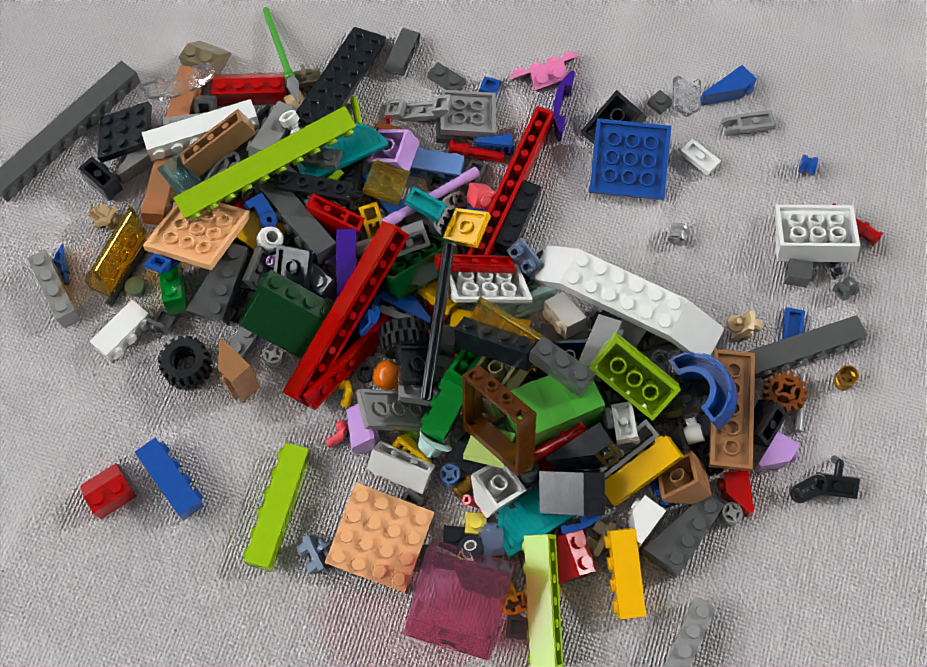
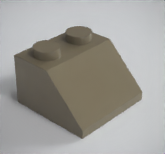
(200, 52)

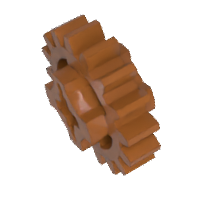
(787, 384)

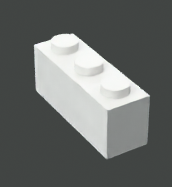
(121, 331)
(400, 467)

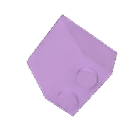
(400, 150)

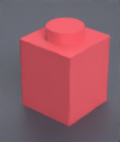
(480, 195)

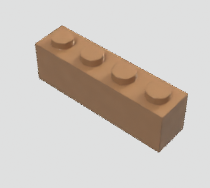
(217, 143)

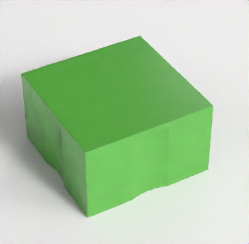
(558, 407)

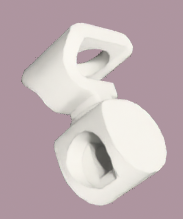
(693, 430)

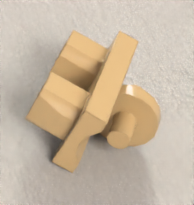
(104, 216)
(744, 325)

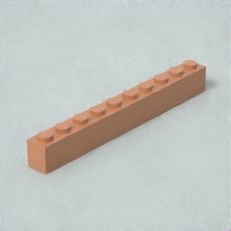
(159, 193)

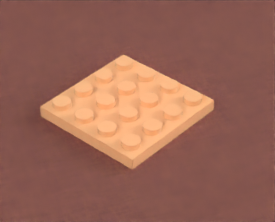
(200, 240)
(379, 537)

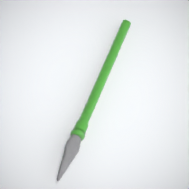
(292, 82)

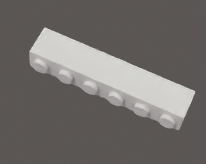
(181, 134)

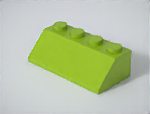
(634, 376)

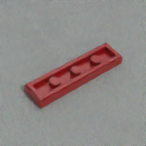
(479, 263)

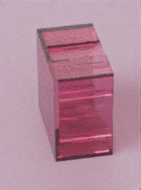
(459, 599)

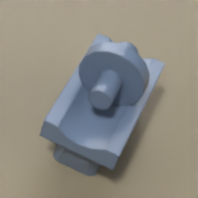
(525, 257)
(318, 550)

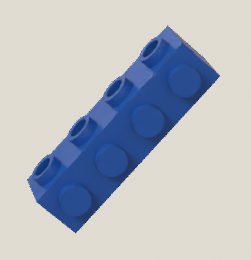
(169, 478)

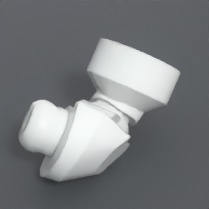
(290, 121)

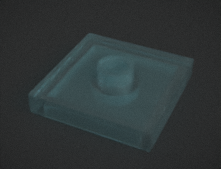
(178, 175)

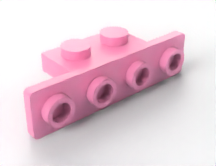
(546, 74)

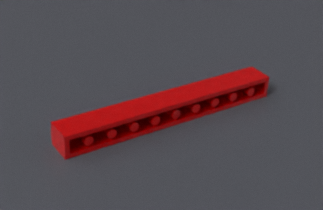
(516, 173)
(347, 309)

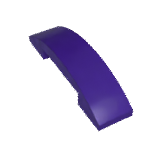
(564, 88)
(345, 256)

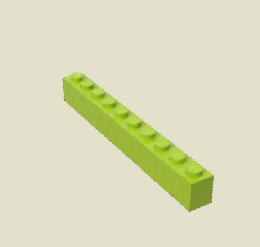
(265, 163)

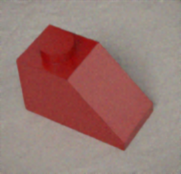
(737, 489)

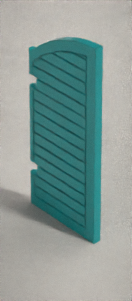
(357, 146)
(525, 521)

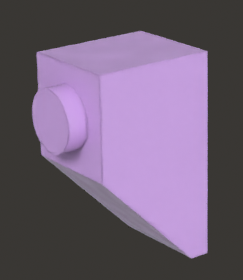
(778, 454)

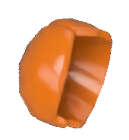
(386, 375)

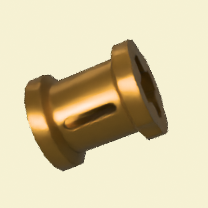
(463, 488)

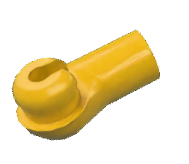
(347, 395)

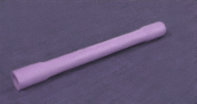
(464, 178)

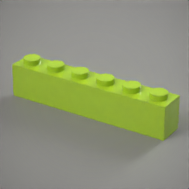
(277, 507)
(542, 601)

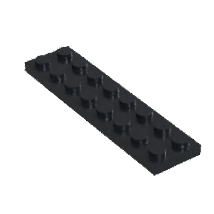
(341, 75)

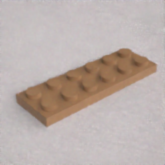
(733, 443)

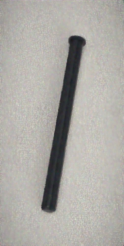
(438, 321)

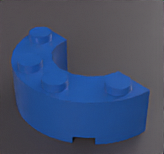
(723, 390)

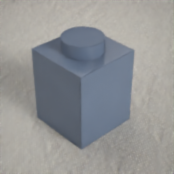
(492, 539)

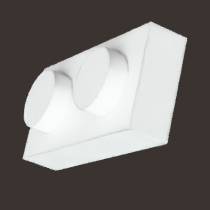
(700, 157)
(624, 422)

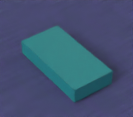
(425, 204)

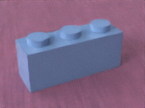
(436, 163)

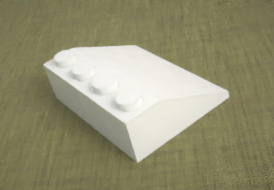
(816, 233)
(490, 286)

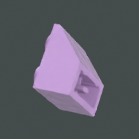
(361, 439)

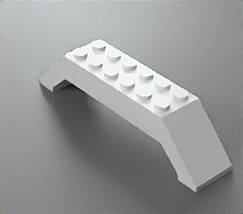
(629, 298)

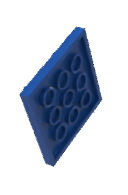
(630, 159)

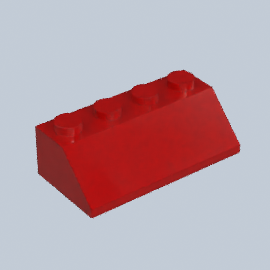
(259, 87)

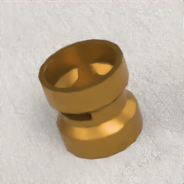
(850, 376)

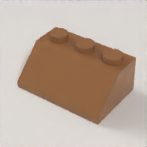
(236, 373)

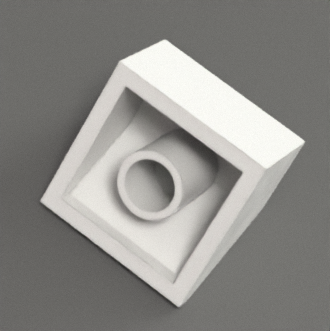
(495, 488)
(644, 517)

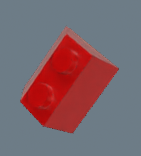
(107, 491)
(574, 557)

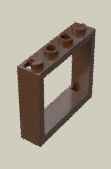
(517, 456)

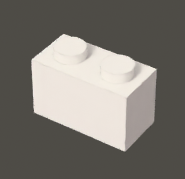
(564, 315)

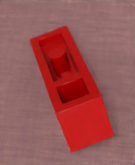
(333, 215)

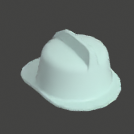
(432, 447)

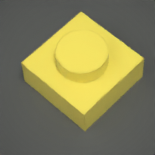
(473, 521)

